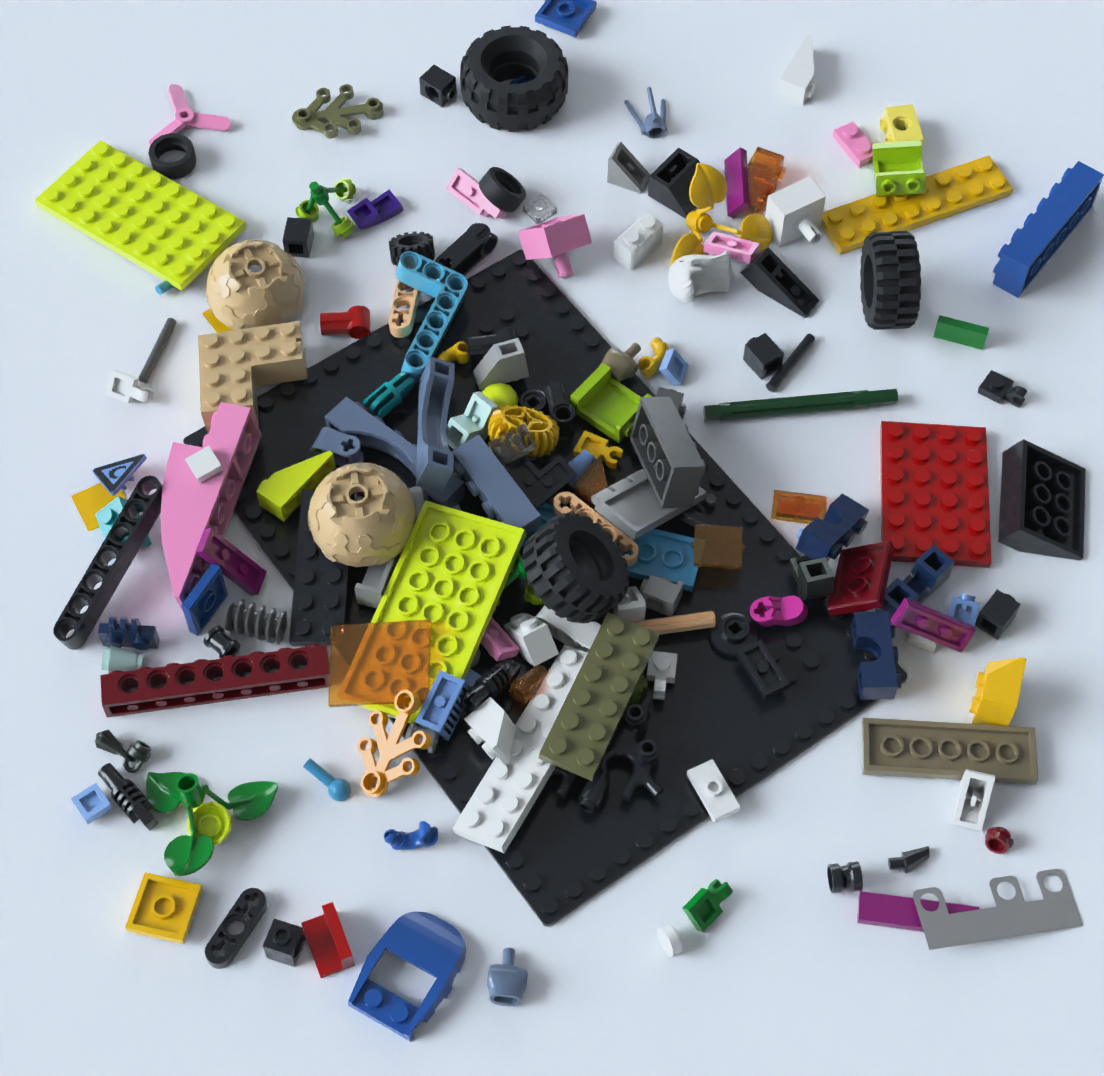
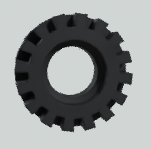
(415, 242)

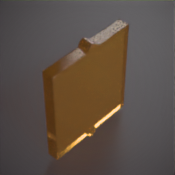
(717, 546)

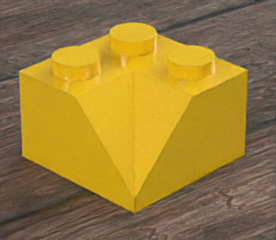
(997, 692)

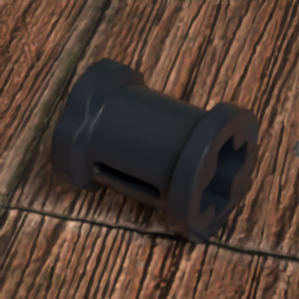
(221, 642)

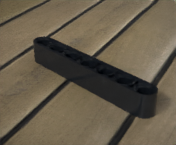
(110, 575)

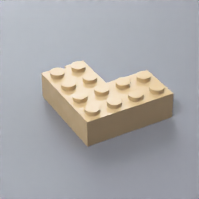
(247, 358)

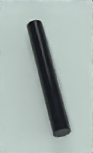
(790, 362)

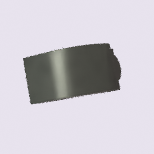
(812, 577)

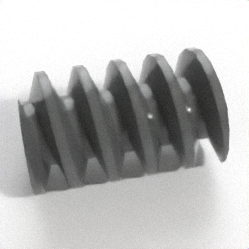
(256, 622)

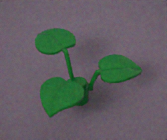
(166, 792)

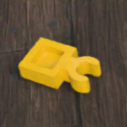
(598, 448)

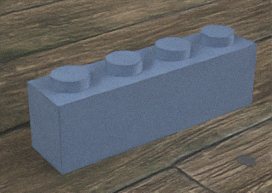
(494, 486)

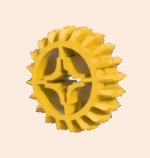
(540, 426)

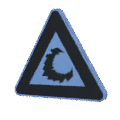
(116, 474)

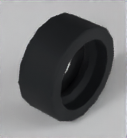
(171, 142)
(502, 189)

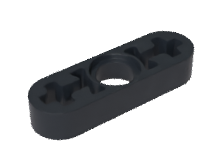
(217, 941)

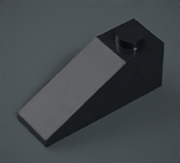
(779, 283)

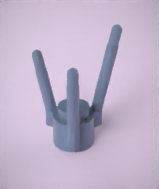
(654, 124)

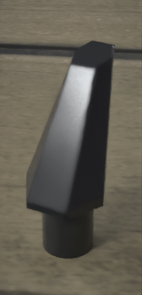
(909, 859)

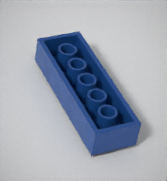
(1046, 228)

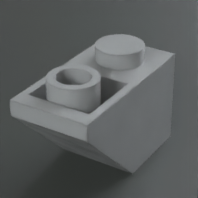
(502, 364)

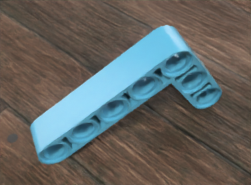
(441, 289)

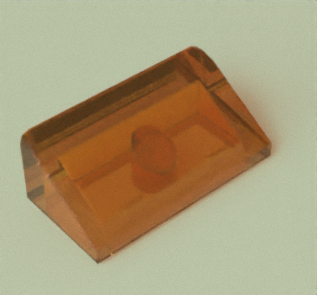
(798, 507)

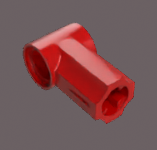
(354, 322)

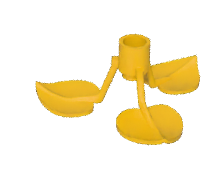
(707, 188)

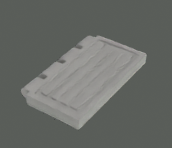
(634, 506)

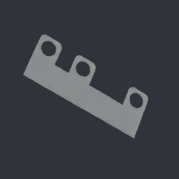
(1005, 920)

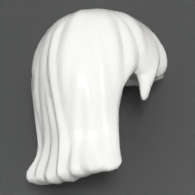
(699, 274)

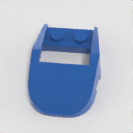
(428, 945)

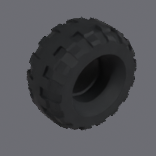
(506, 56)

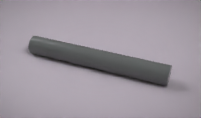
(157, 350)

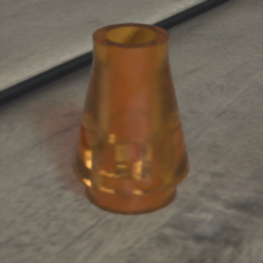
(527, 685)

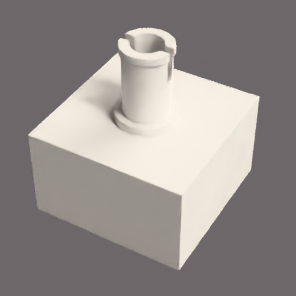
(796, 212)

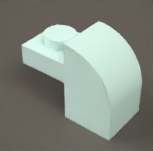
(472, 422)

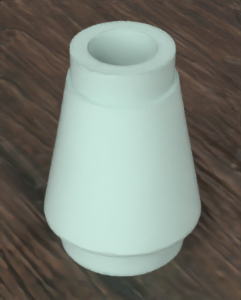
(120, 659)

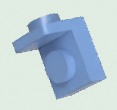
(964, 609)

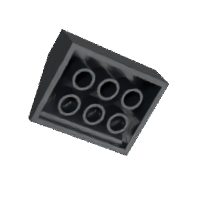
(1041, 502)

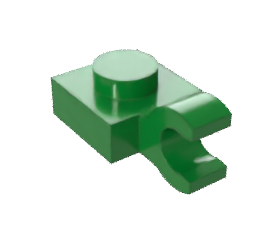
(704, 905)

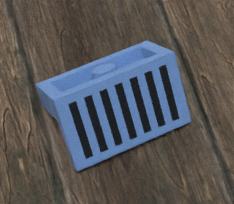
(443, 705)

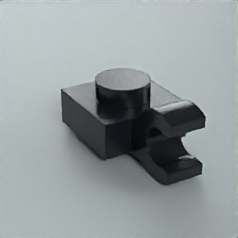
(1000, 387)

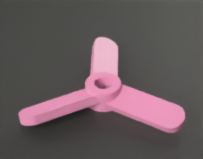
(187, 119)

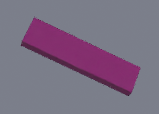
(898, 910)

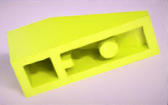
(284, 488)

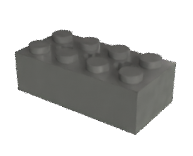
(667, 452)

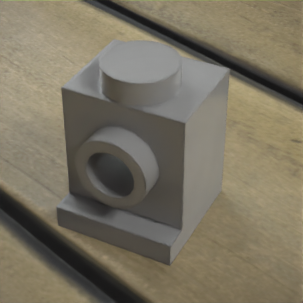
(661, 594)

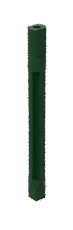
(799, 404)

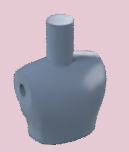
(507, 981)

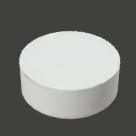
(669, 940)

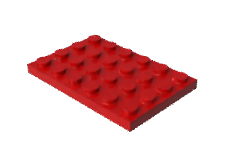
(935, 491)

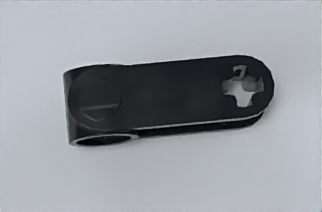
(469, 249)

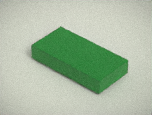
(961, 332)

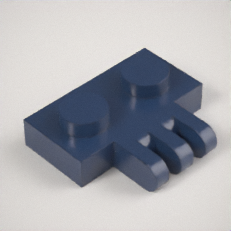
(128, 634)

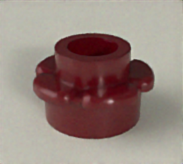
(998, 840)

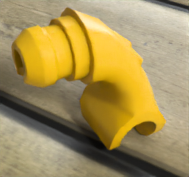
(456, 353)
(652, 365)

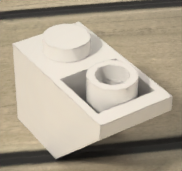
(532, 638)
(493, 728)

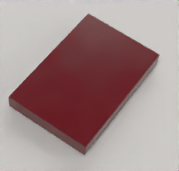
(861, 578)

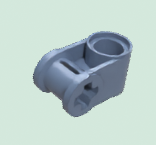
(343, 446)

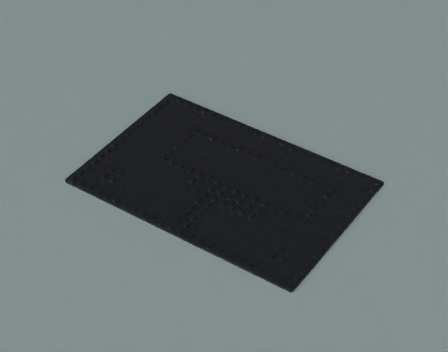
(712, 707)

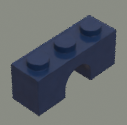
(836, 530)
(925, 578)
(874, 633)

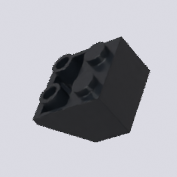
(672, 181)

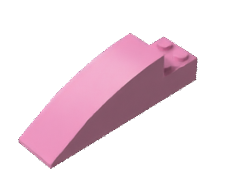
(196, 506)

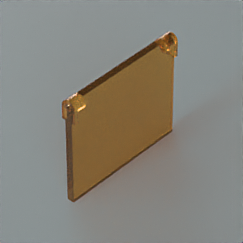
(378, 661)

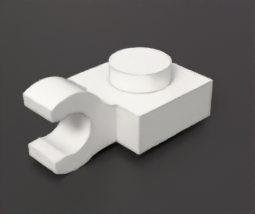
(125, 388)
(662, 671)

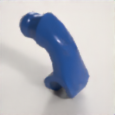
(422, 837)

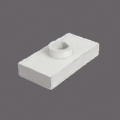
(713, 790)

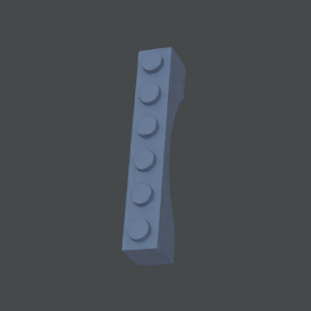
(372, 432)
(433, 453)

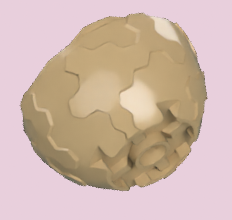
(255, 298)
(366, 529)

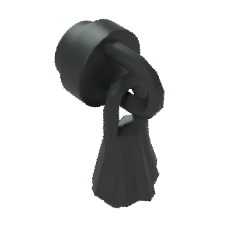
(106, 741)

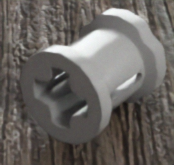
(412, 728)

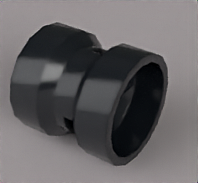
(844, 877)

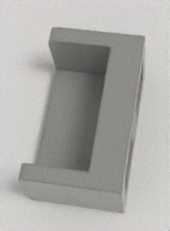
(375, 583)

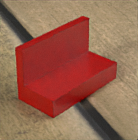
(328, 942)

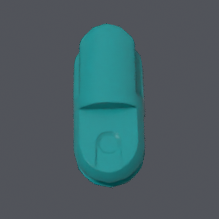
(389, 394)

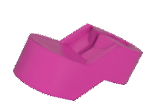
(778, 611)

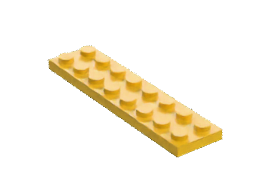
(945, 196)

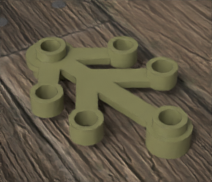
(310, 117)

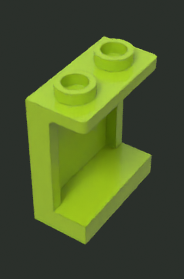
(898, 168)
(606, 404)

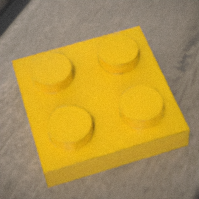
(164, 908)

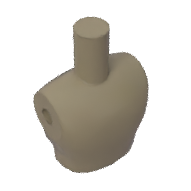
(622, 363)

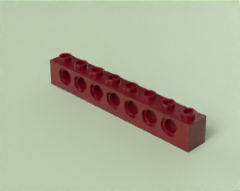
(203, 690)

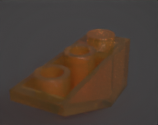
(763, 172)

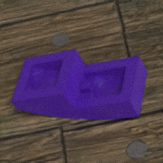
(369, 214)

